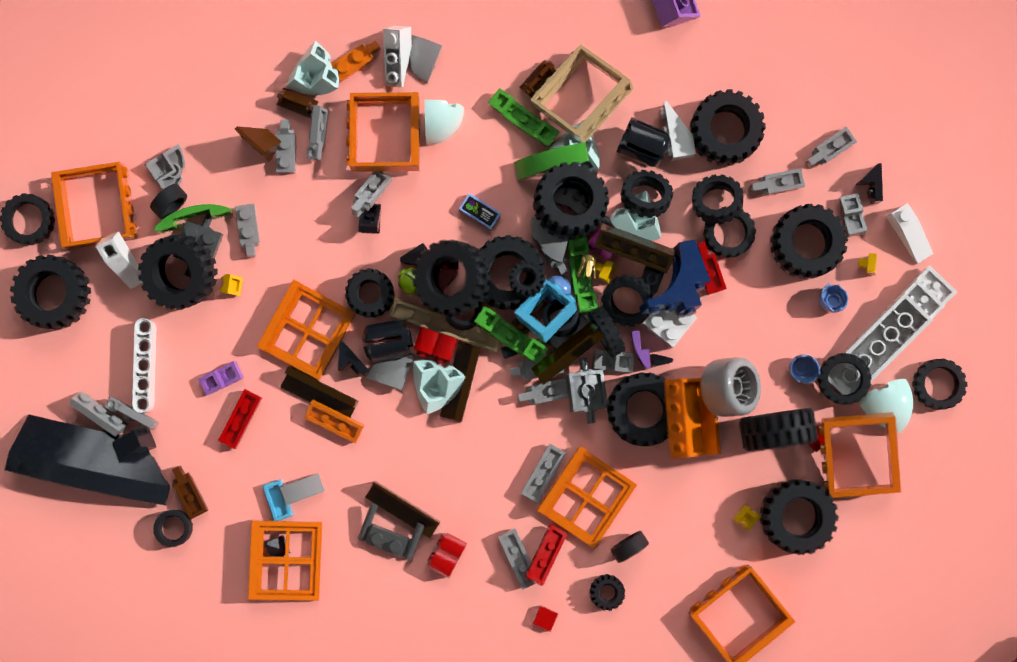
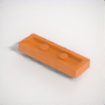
(334, 421)

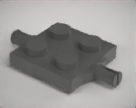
(205, 234)
(586, 390)

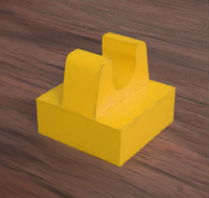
(869, 264)
(606, 271)
(231, 285)
(746, 517)

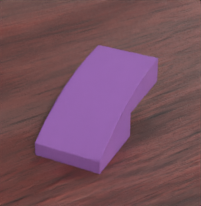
(642, 355)
(221, 378)

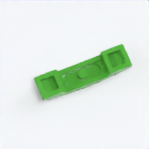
(522, 118)
(543, 161)
(170, 222)
(582, 287)
(510, 336)

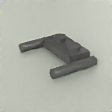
(387, 539)

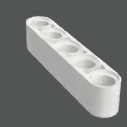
(149, 374)

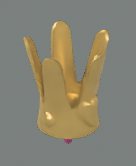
(588, 261)

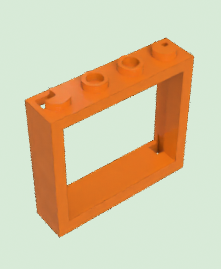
(375, 99)
(62, 204)
(892, 450)
(762, 640)

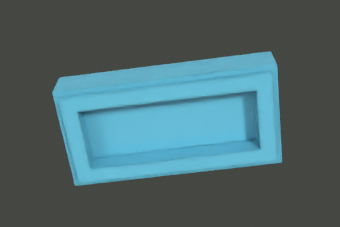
(275, 501)

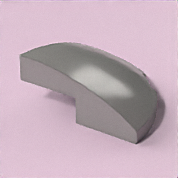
(423, 57)
(167, 167)
(551, 245)
(391, 372)

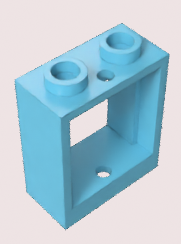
(545, 333)

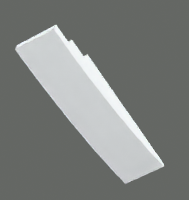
(894, 328)

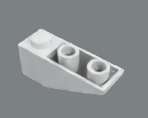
(396, 54)
(681, 139)
(120, 259)

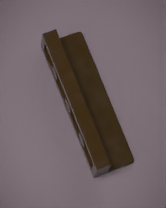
(635, 248)
(567, 352)
(465, 361)
(312, 389)
(402, 508)

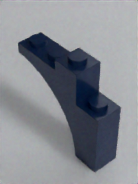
(687, 280)

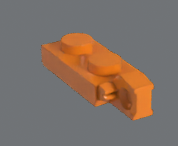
(355, 60)

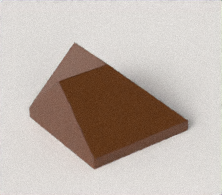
(261, 140)

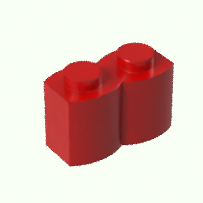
(435, 344)
(447, 554)

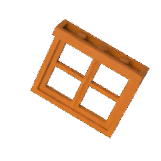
(282, 317)
(564, 482)
(257, 559)

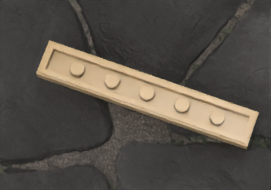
(437, 322)

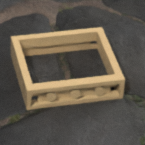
(605, 107)

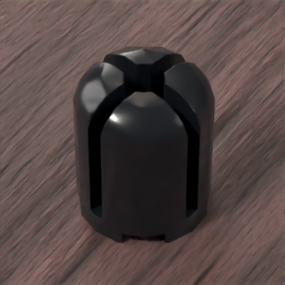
(644, 143)
(387, 331)

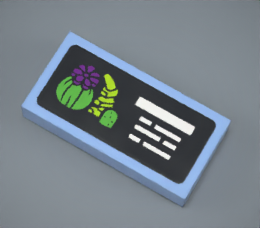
(480, 211)

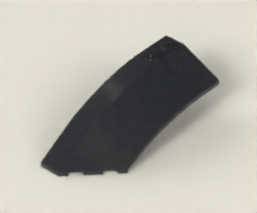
(84, 461)

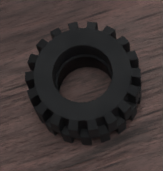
(354, 286)

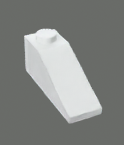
(910, 232)

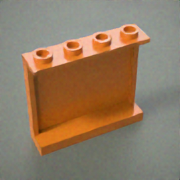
(690, 424)

